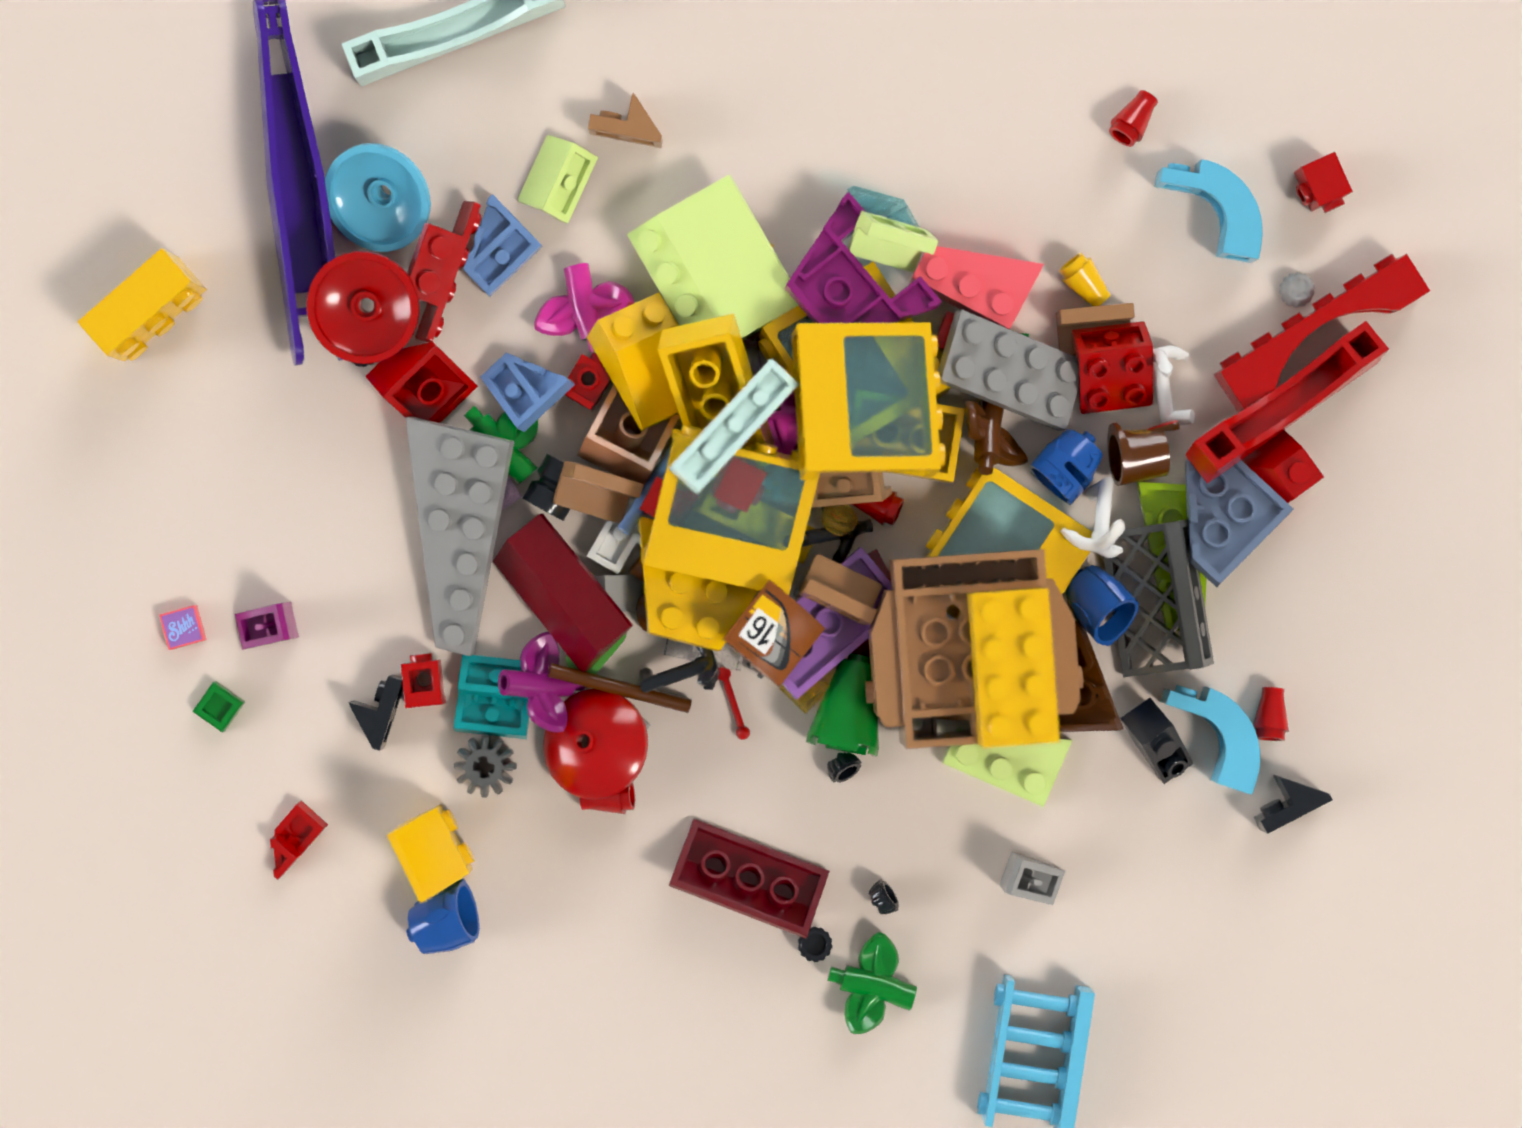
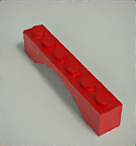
(1258, 371)
(1289, 402)

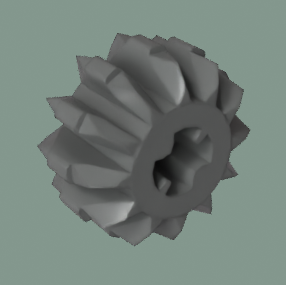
(494, 757)

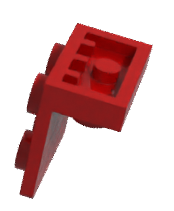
(1114, 367)

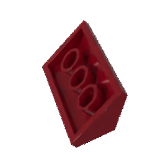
(561, 592)
(749, 878)

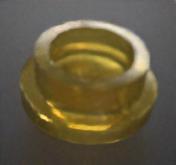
(839, 519)

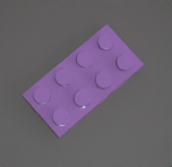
(840, 633)

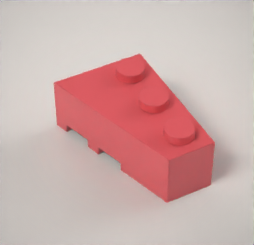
(979, 282)

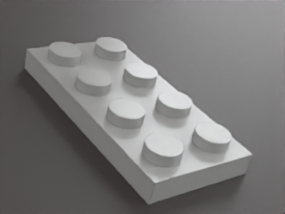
(1010, 370)

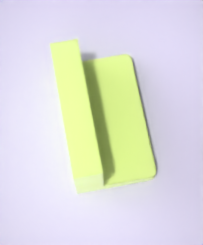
(557, 178)
(890, 241)

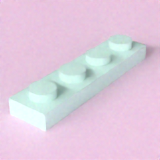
(733, 426)

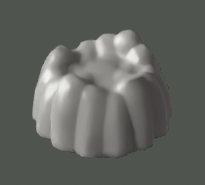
(1296, 289)

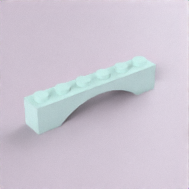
(410, 44)

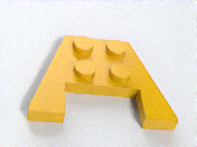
(689, 606)

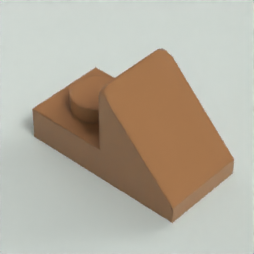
(637, 128)

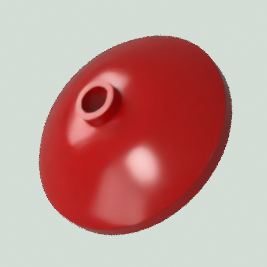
(338, 313)
(615, 747)

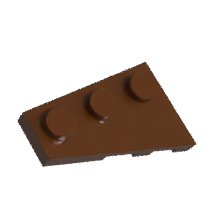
(1096, 707)

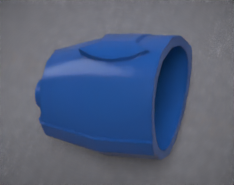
(1067, 464)
(1093, 596)
(444, 920)

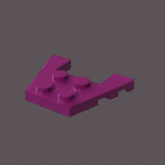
(838, 289)

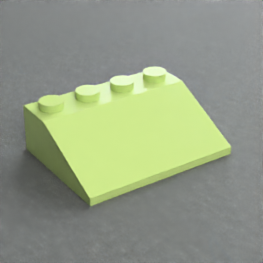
(714, 260)

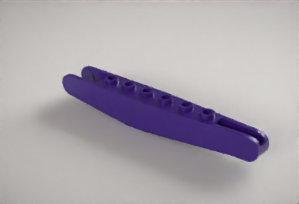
(292, 170)

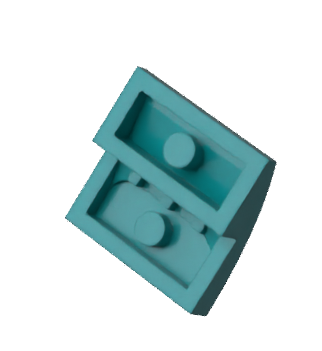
(481, 705)

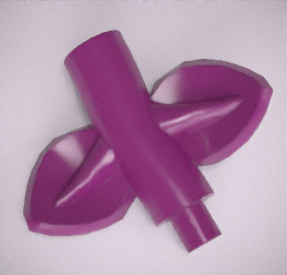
(543, 692)

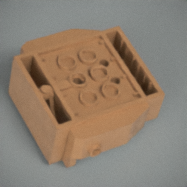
(925, 657)

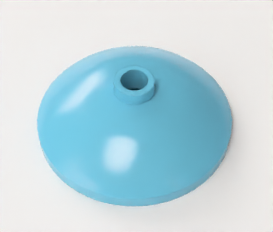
(363, 208)

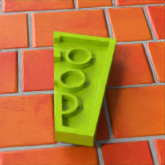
(1160, 505)

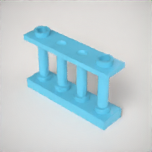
(1070, 1042)

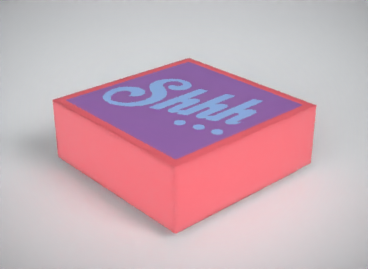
(182, 627)

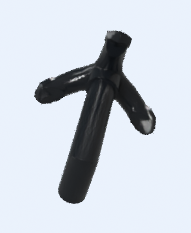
(823, 535)
(704, 665)

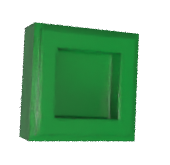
(218, 706)

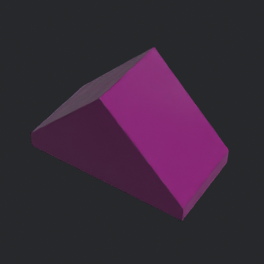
(266, 625)

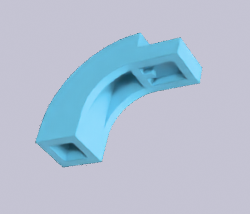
(1231, 199)
(1238, 742)

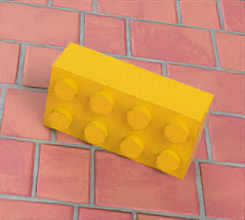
(707, 371)
(1013, 667)

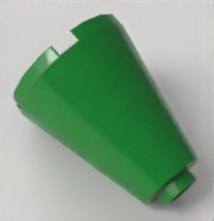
(844, 717)

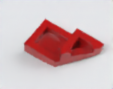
(294, 836)

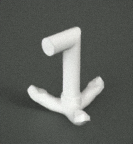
(1161, 371)
(1102, 537)

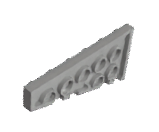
(459, 506)

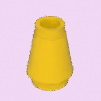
(1085, 279)

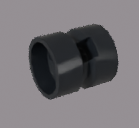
(542, 491)

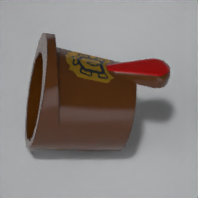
(1139, 453)

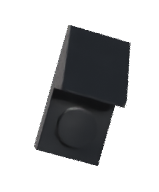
(378, 721)
(1299, 801)

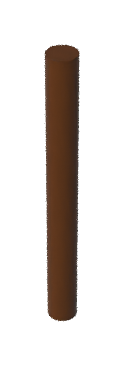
(618, 687)

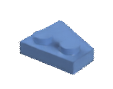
(499, 248)
(524, 389)

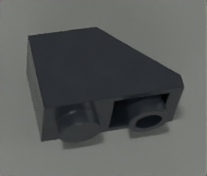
(1157, 740)

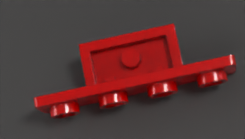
(436, 266)

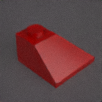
(421, 382)
(1284, 466)

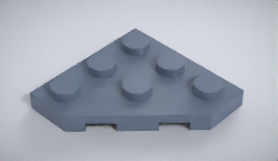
(1229, 518)

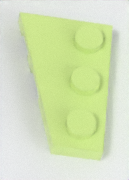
(1018, 769)

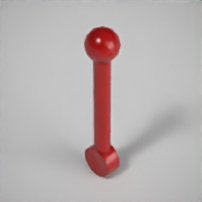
(742, 731)

